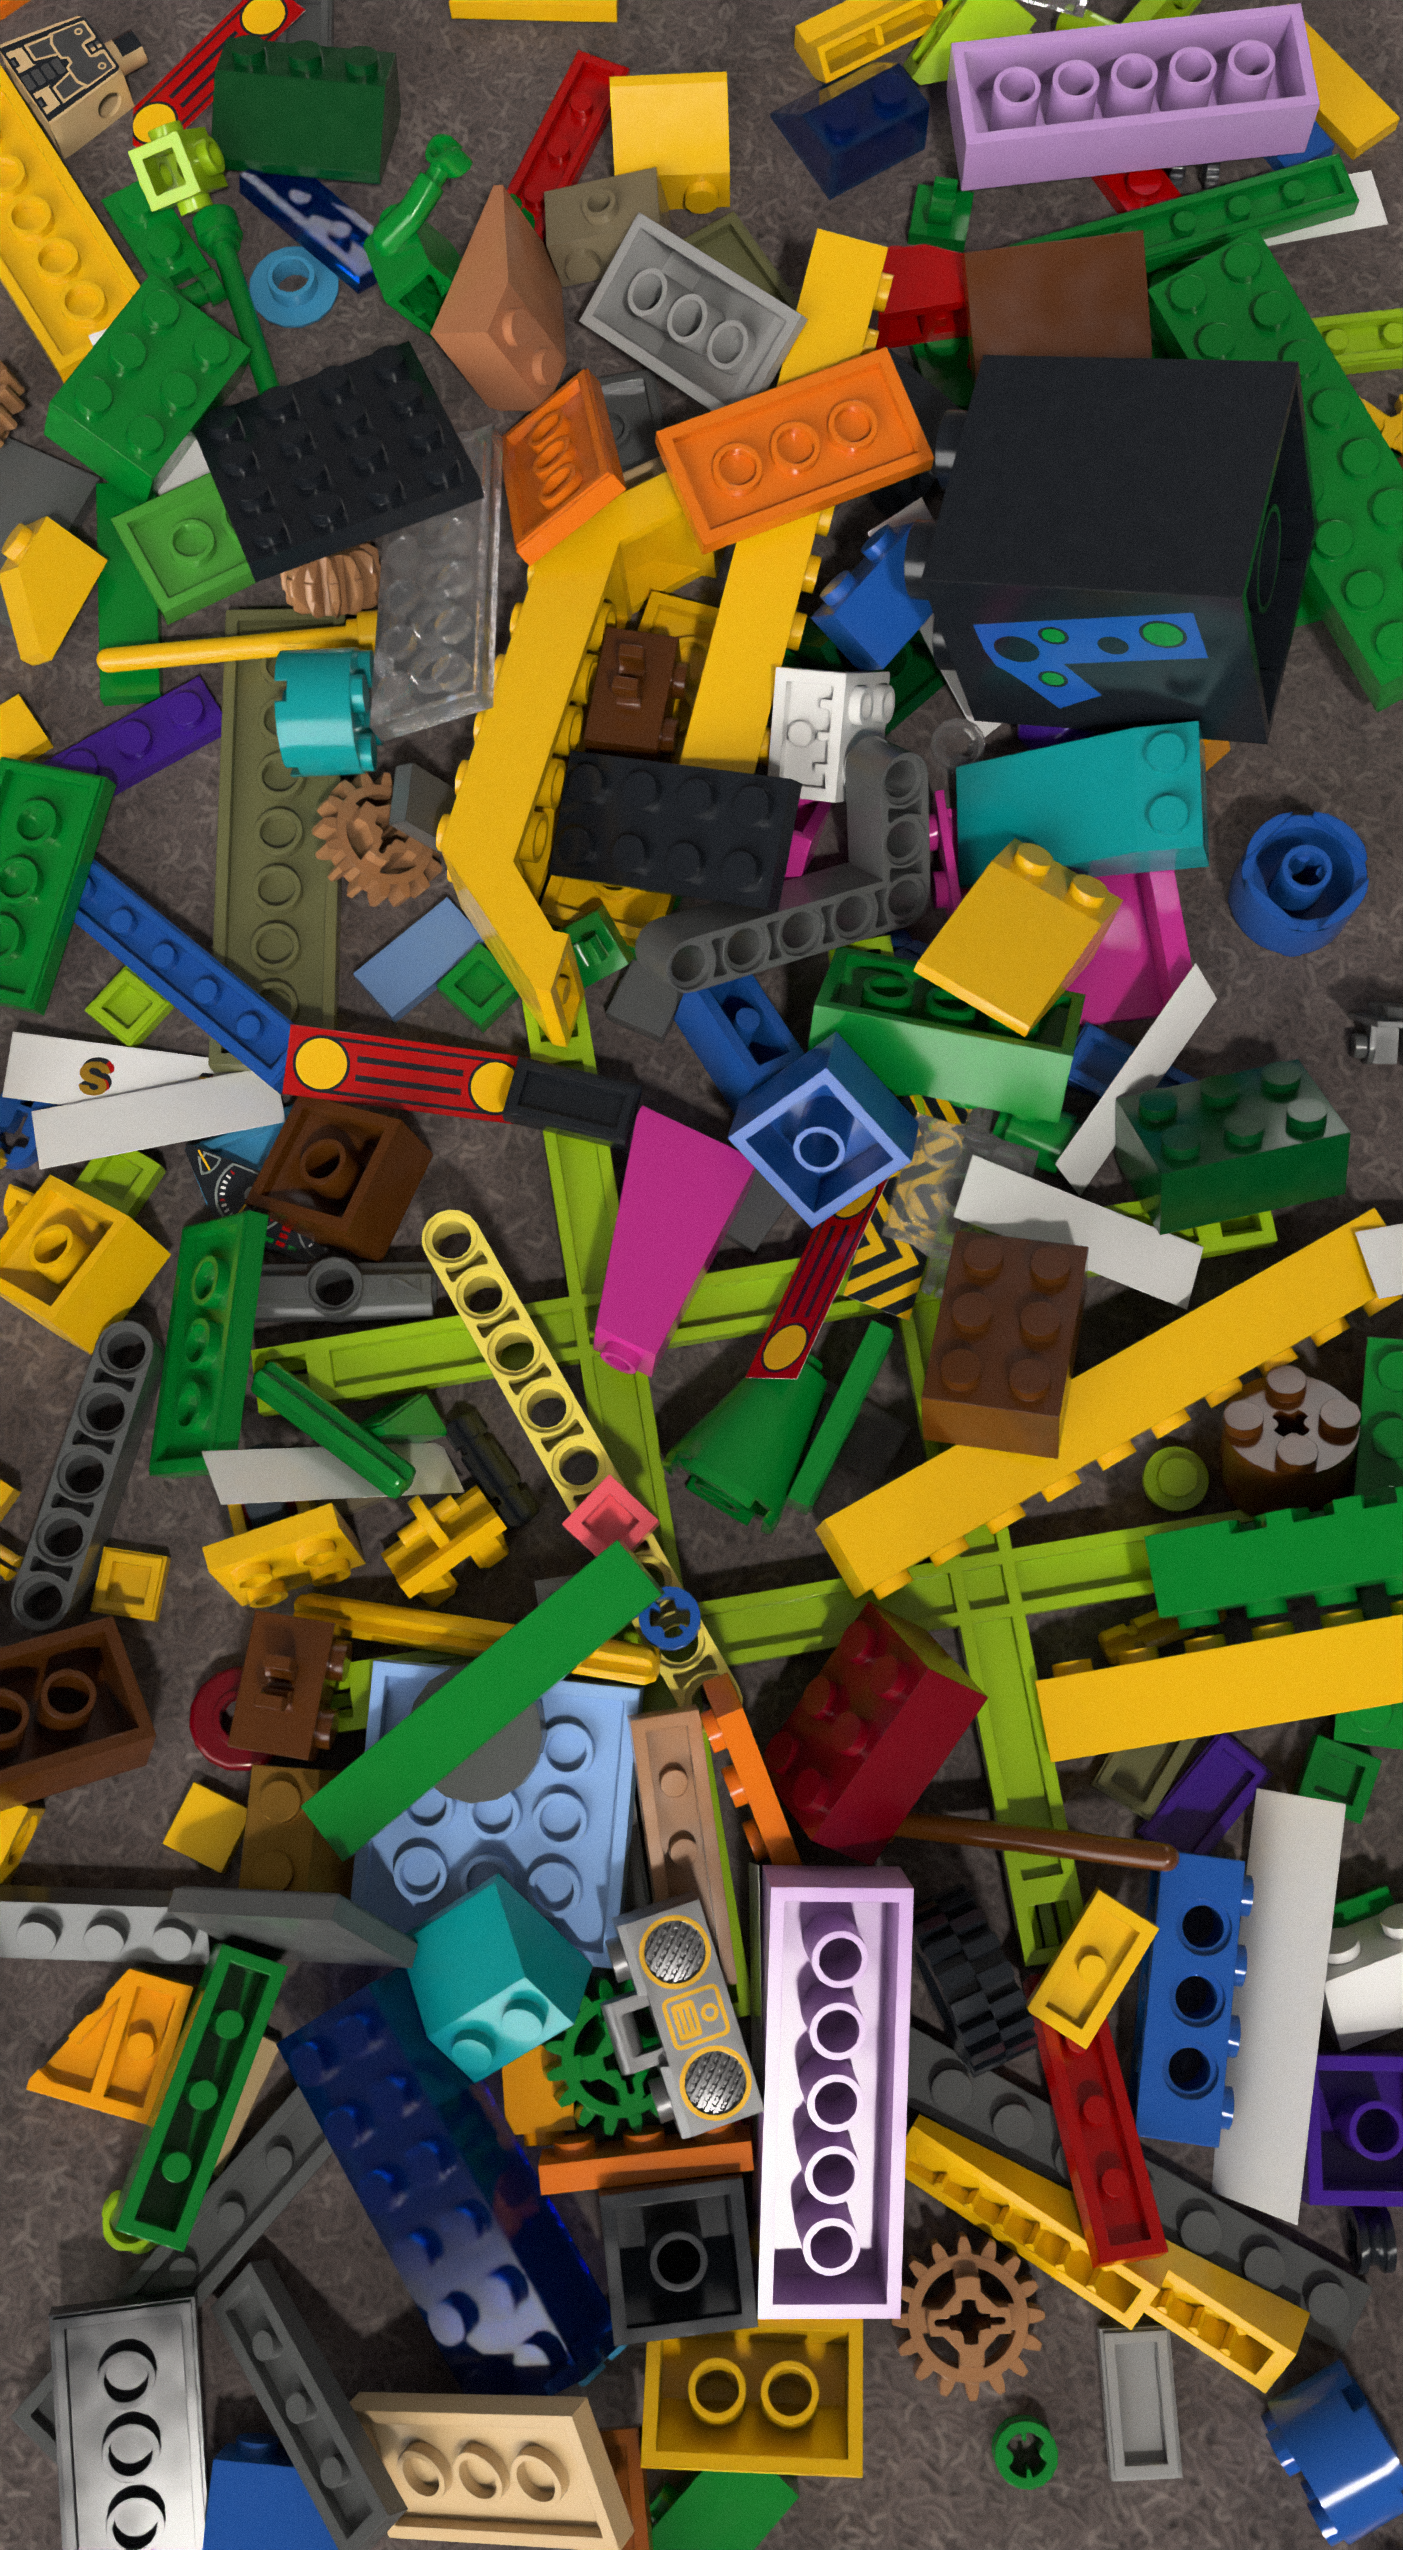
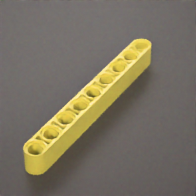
(570, 1437)

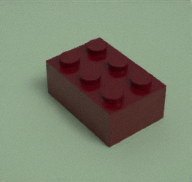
(870, 1733)

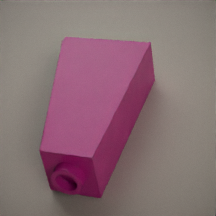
(668, 1228)

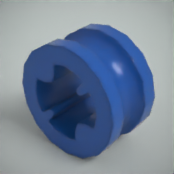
(656, 1634)

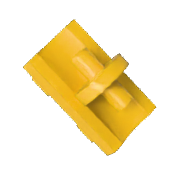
(442, 1540)

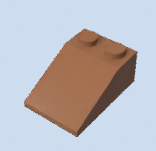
(505, 311)

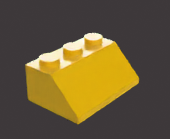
(757, 2400)

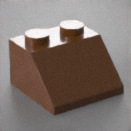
(341, 1177)

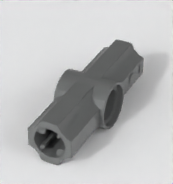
(379, 1292)

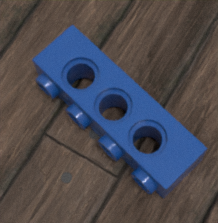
(1204, 2105)

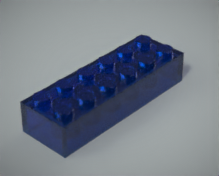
(451, 2197)

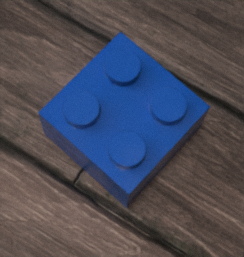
(824, 1130)

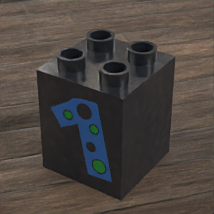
(1120, 542)

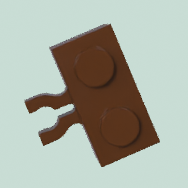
(636, 696)
(290, 1686)

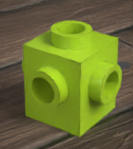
(179, 168)

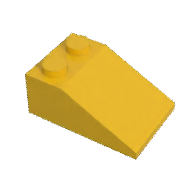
(1020, 936)

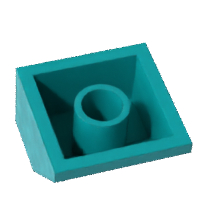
(494, 1978)

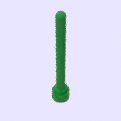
(220, 237)

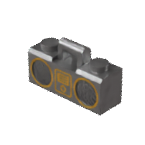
(700, 2045)

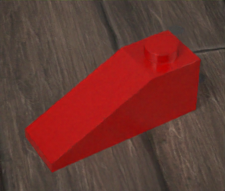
(923, 299)

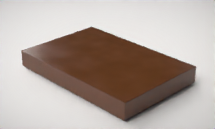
(1059, 299)

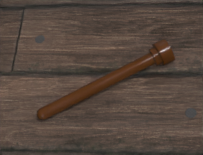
(1039, 1841)

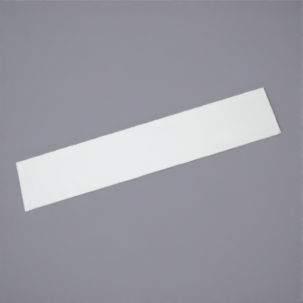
(1281, 2001)

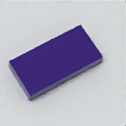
(1207, 1797)

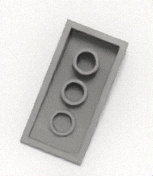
(691, 317)

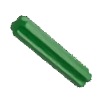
(333, 1430)

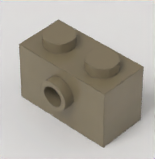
(592, 219)

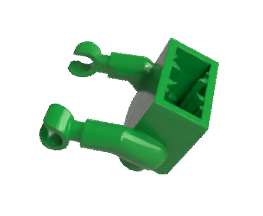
(407, 253)

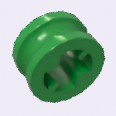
(1003, 2456)

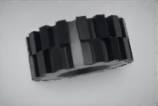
(970, 1981)

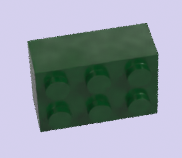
(1231, 1146)

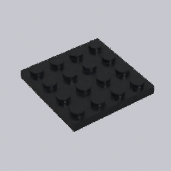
(336, 460)

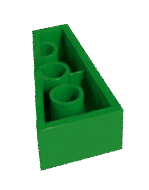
(1278, 1559)

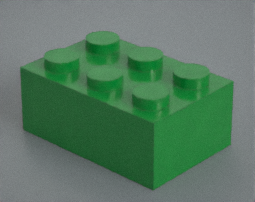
(146, 390)

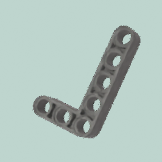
(870, 895)

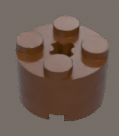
(1288, 1443)

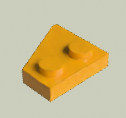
(122, 2048)

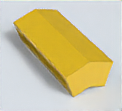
(860, 33)

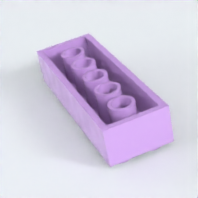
(1131, 97)
(832, 2092)

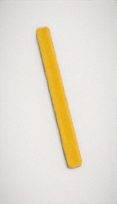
(464, 1635)

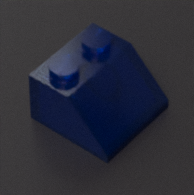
(856, 125)

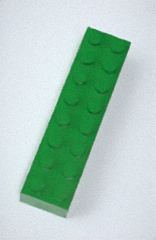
(1245, 309)

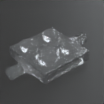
(931, 1186)

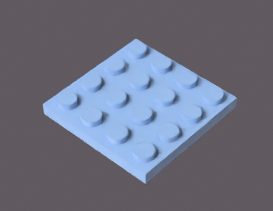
(552, 1839)

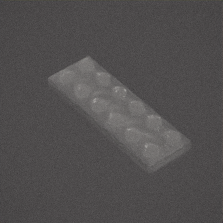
(440, 608)

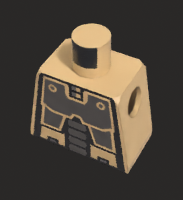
(73, 79)

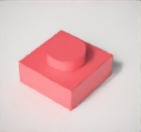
(608, 1516)

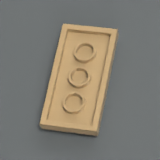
(497, 2469)

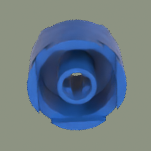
(1307, 850)
(1342, 2451)

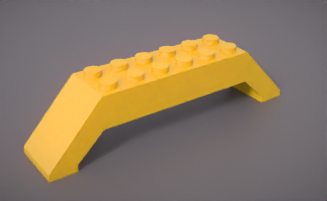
(514, 782)

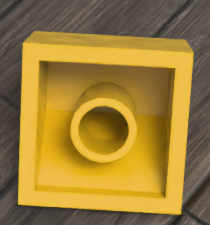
(679, 129)
(76, 1263)

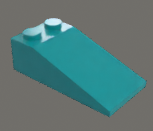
(1093, 803)

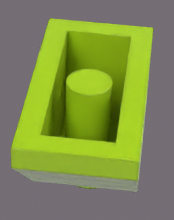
(960, 23)

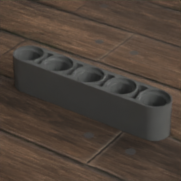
(83, 1446)

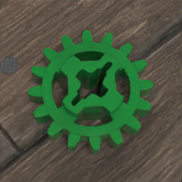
(587, 2063)

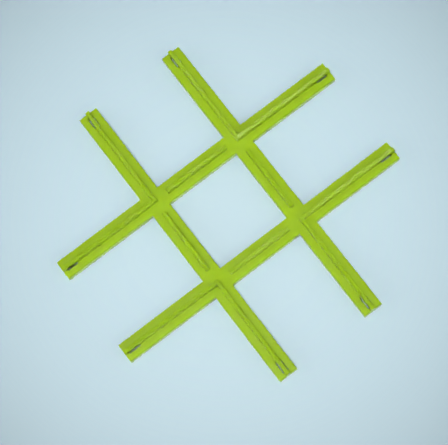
(979, 1591)

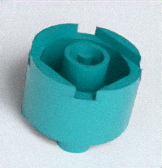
(326, 711)

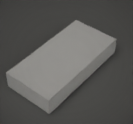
(1139, 2402)

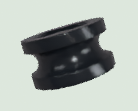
(1371, 2240)

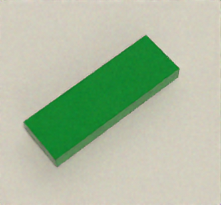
(840, 1418)

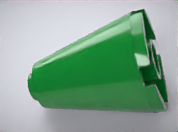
(751, 1445)

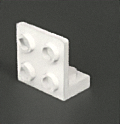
(820, 721)

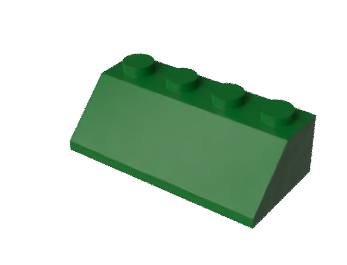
(939, 1045)

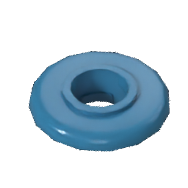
(298, 307)

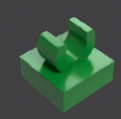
(941, 215)
(597, 945)

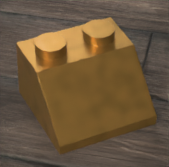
(281, 1841)

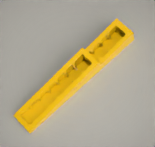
(1040, 2220)

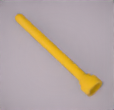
(357, 632)

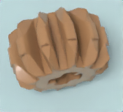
(335, 583)

